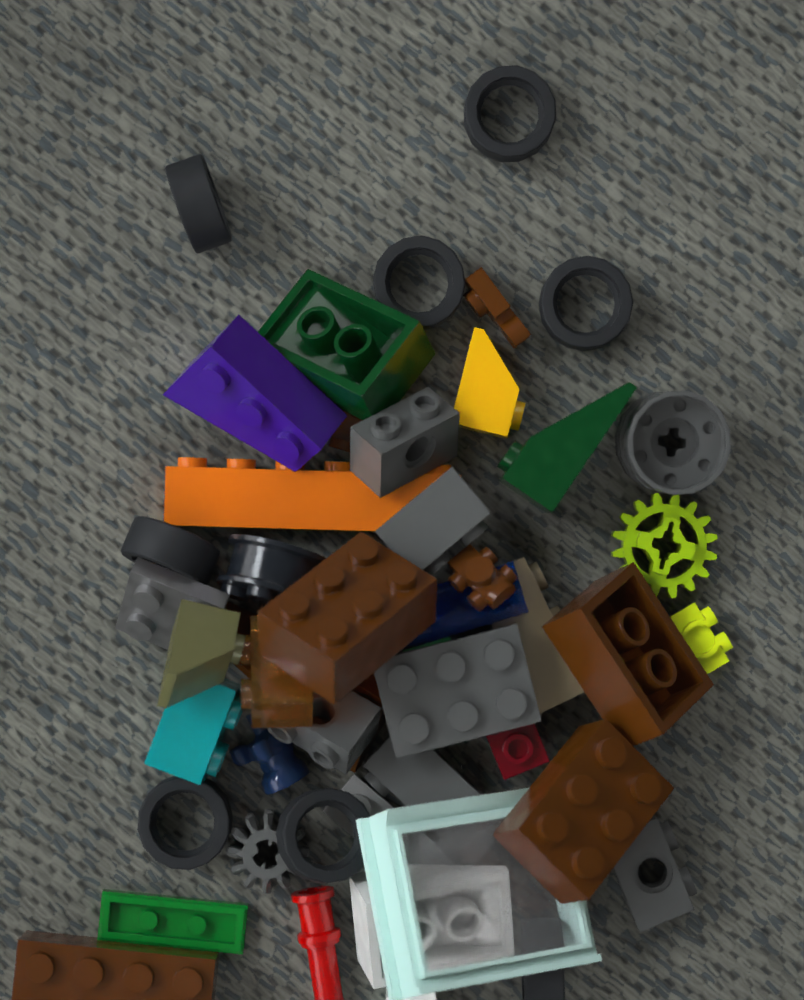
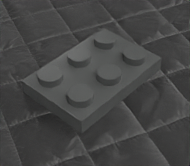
(457, 691)

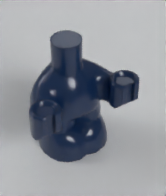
(275, 758)

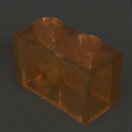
(271, 693)

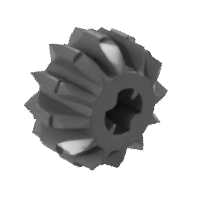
(251, 846)

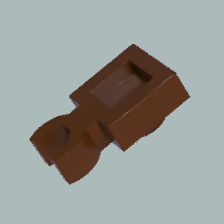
(487, 299)

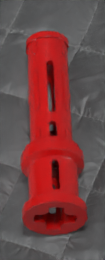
(319, 938)

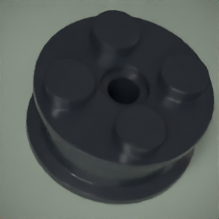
(264, 568)

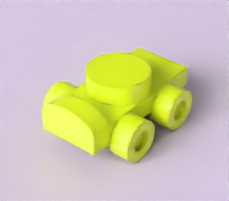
(696, 631)

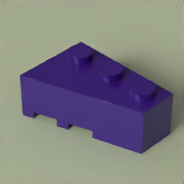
(257, 396)

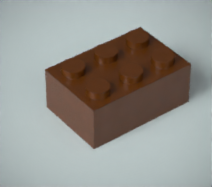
(347, 617)
(628, 655)
(583, 812)

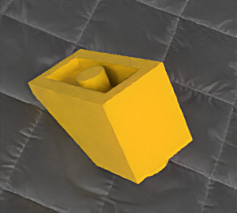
(487, 391)

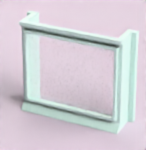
(458, 904)

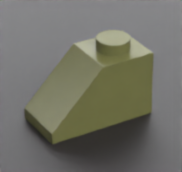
(199, 651)

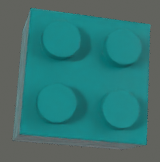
(192, 733)

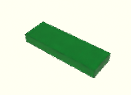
(173, 921)

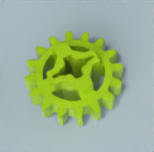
(669, 522)

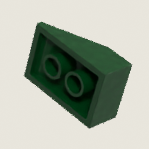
(348, 344)
(554, 457)

